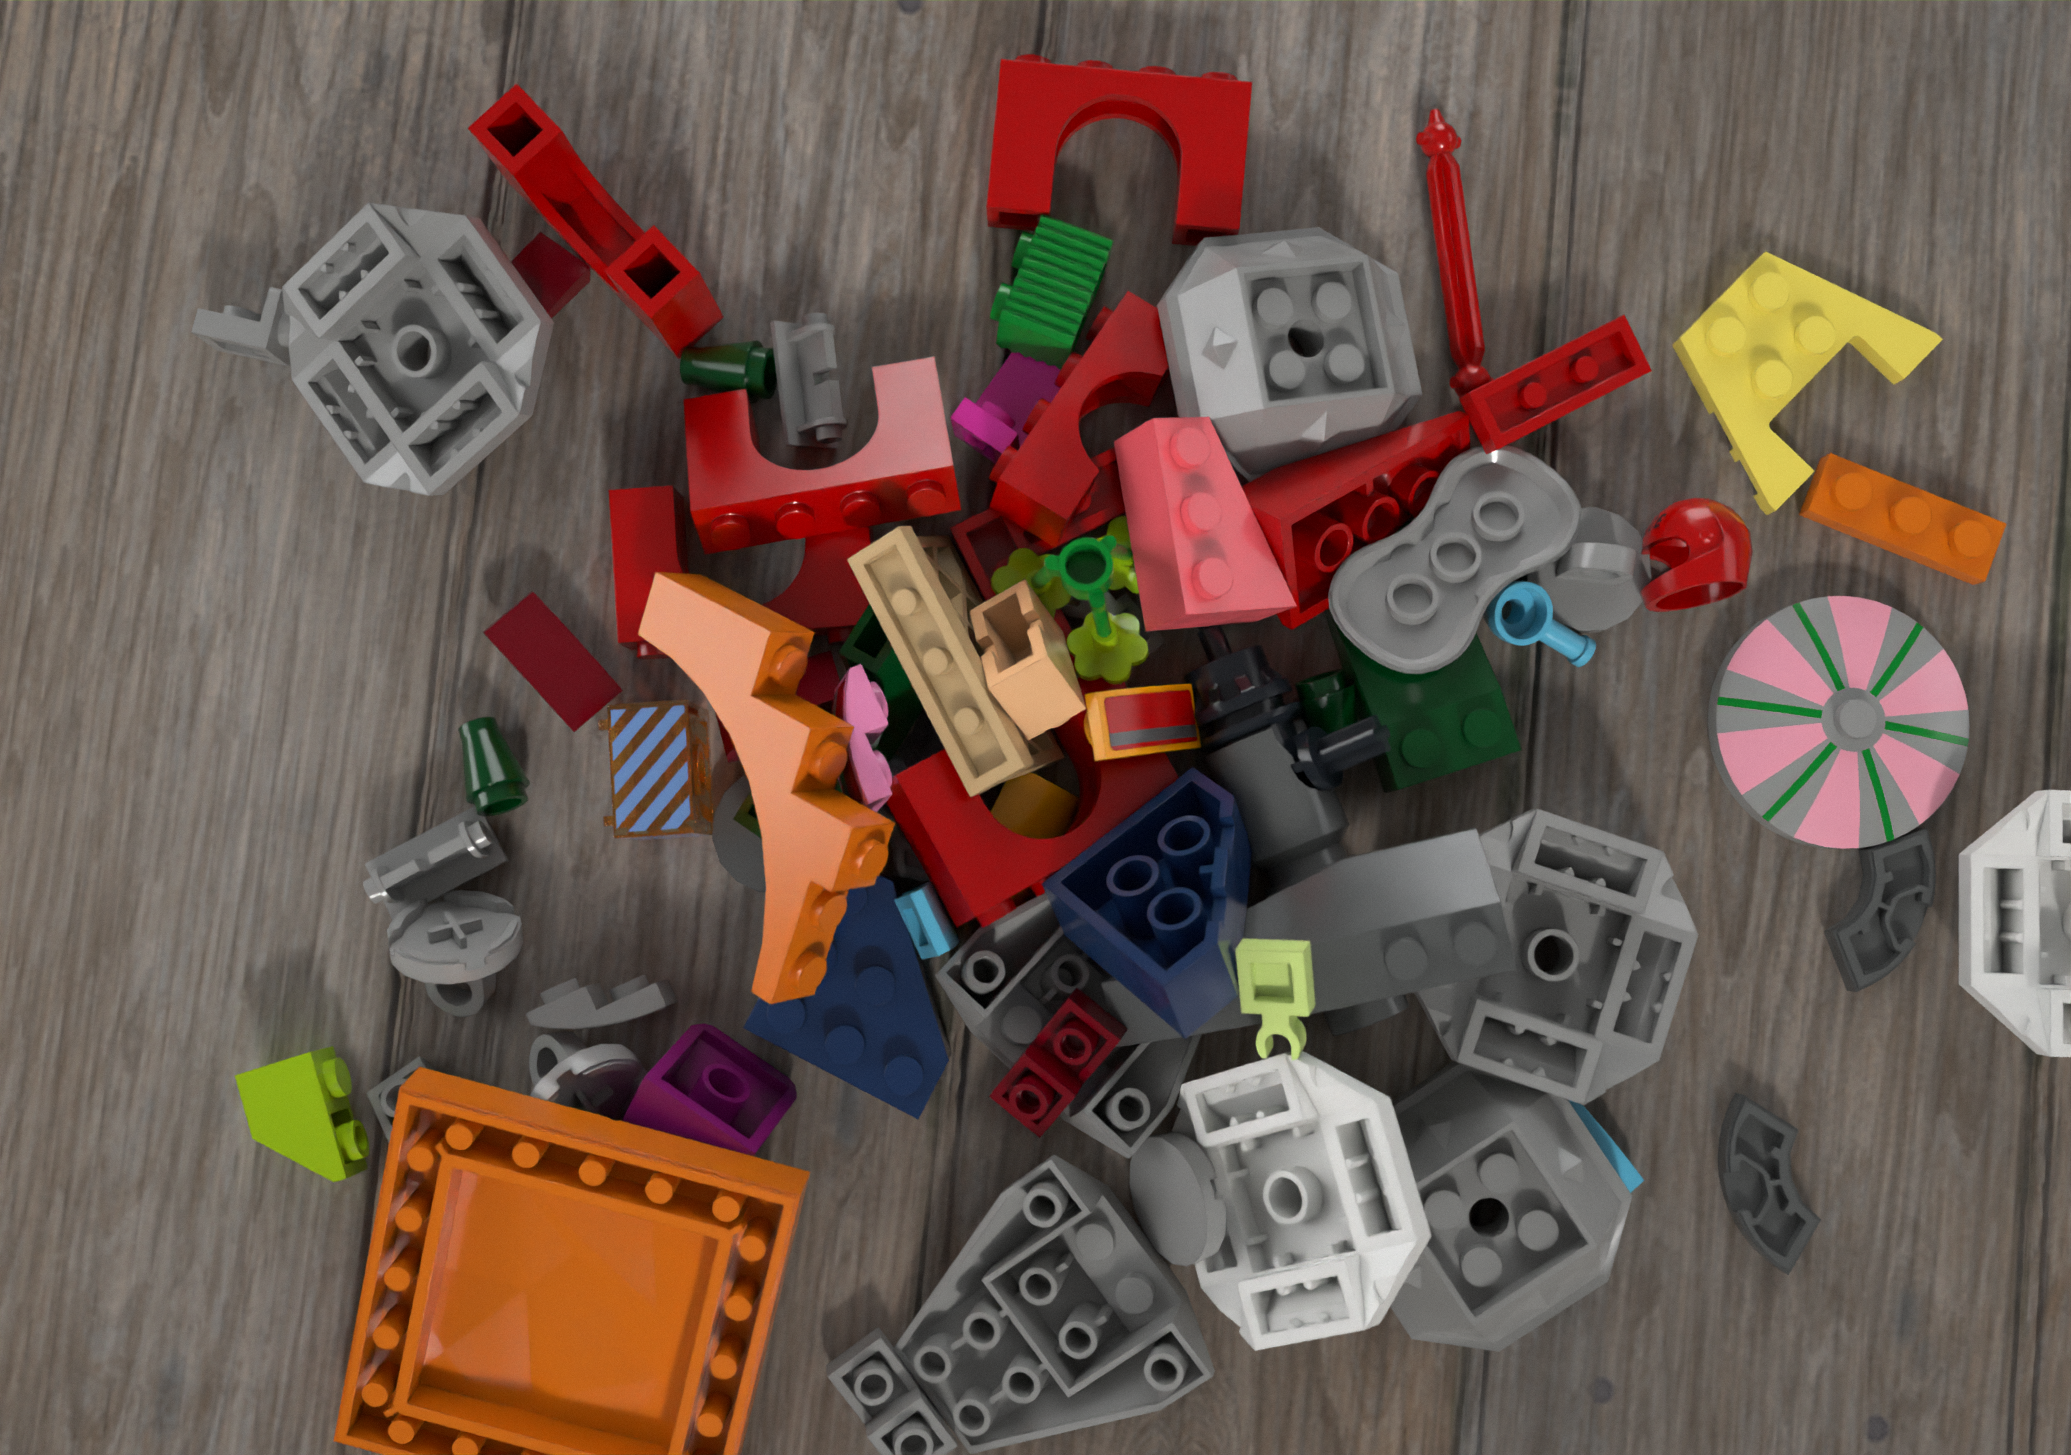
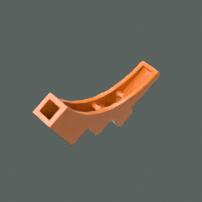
(792, 754)

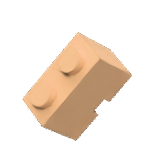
(1026, 660)

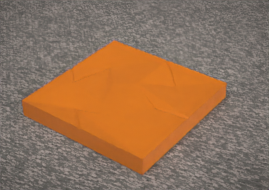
(561, 1283)

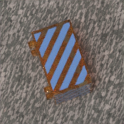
(659, 770)

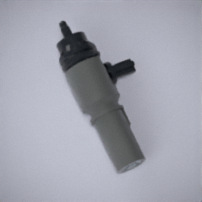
(1281, 776)

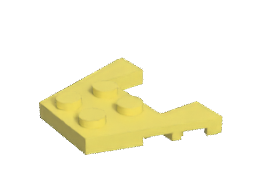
(1768, 342)

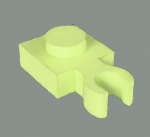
(1279, 984)

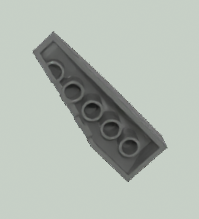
(1374, 929)

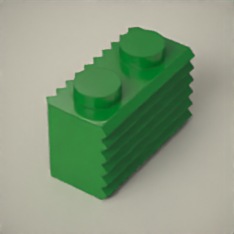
(1052, 290)

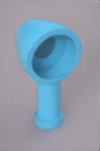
(1533, 621)

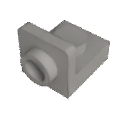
(247, 332)

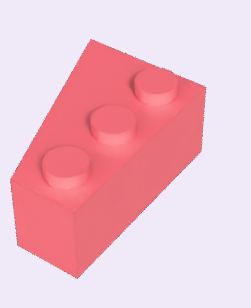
(1194, 530)

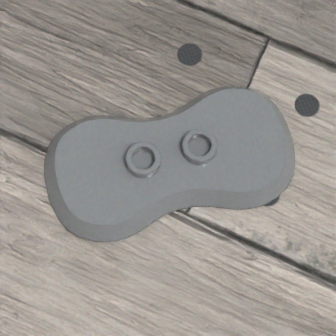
(1425, 588)

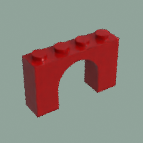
(1196, 117)
(633, 263)
(751, 502)
(651, 538)
(981, 862)

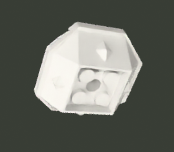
(2020, 921)
(1314, 1261)

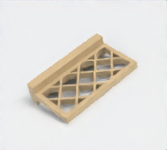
(924, 609)

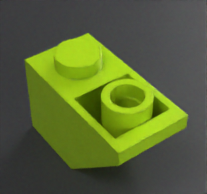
(306, 1113)

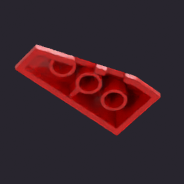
(1347, 499)

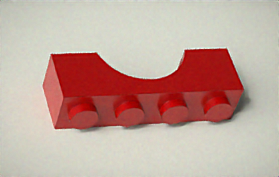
(1051, 473)

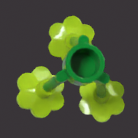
(1086, 570)

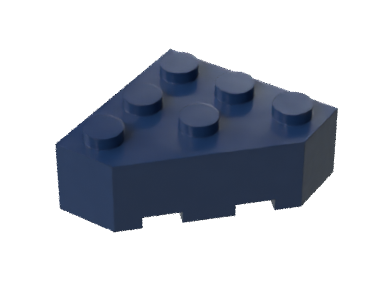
(1164, 901)
(871, 1011)

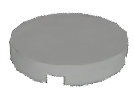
(1177, 1199)

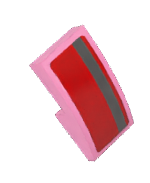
(866, 771)

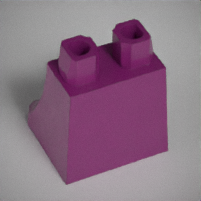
(712, 1093)

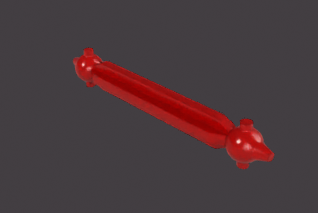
(1454, 254)

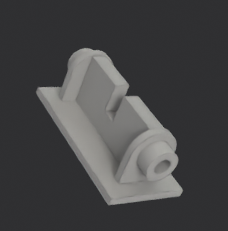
(806, 394)
(434, 862)

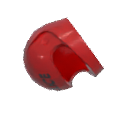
(1705, 551)

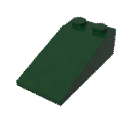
(1434, 718)

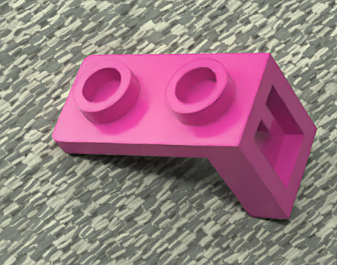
(1005, 406)

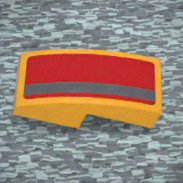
(1141, 721)

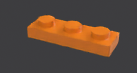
(1902, 519)

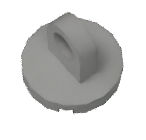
(1599, 574)
(456, 943)
(584, 1078)

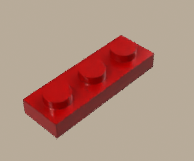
(1555, 384)

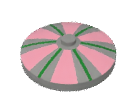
(1838, 723)

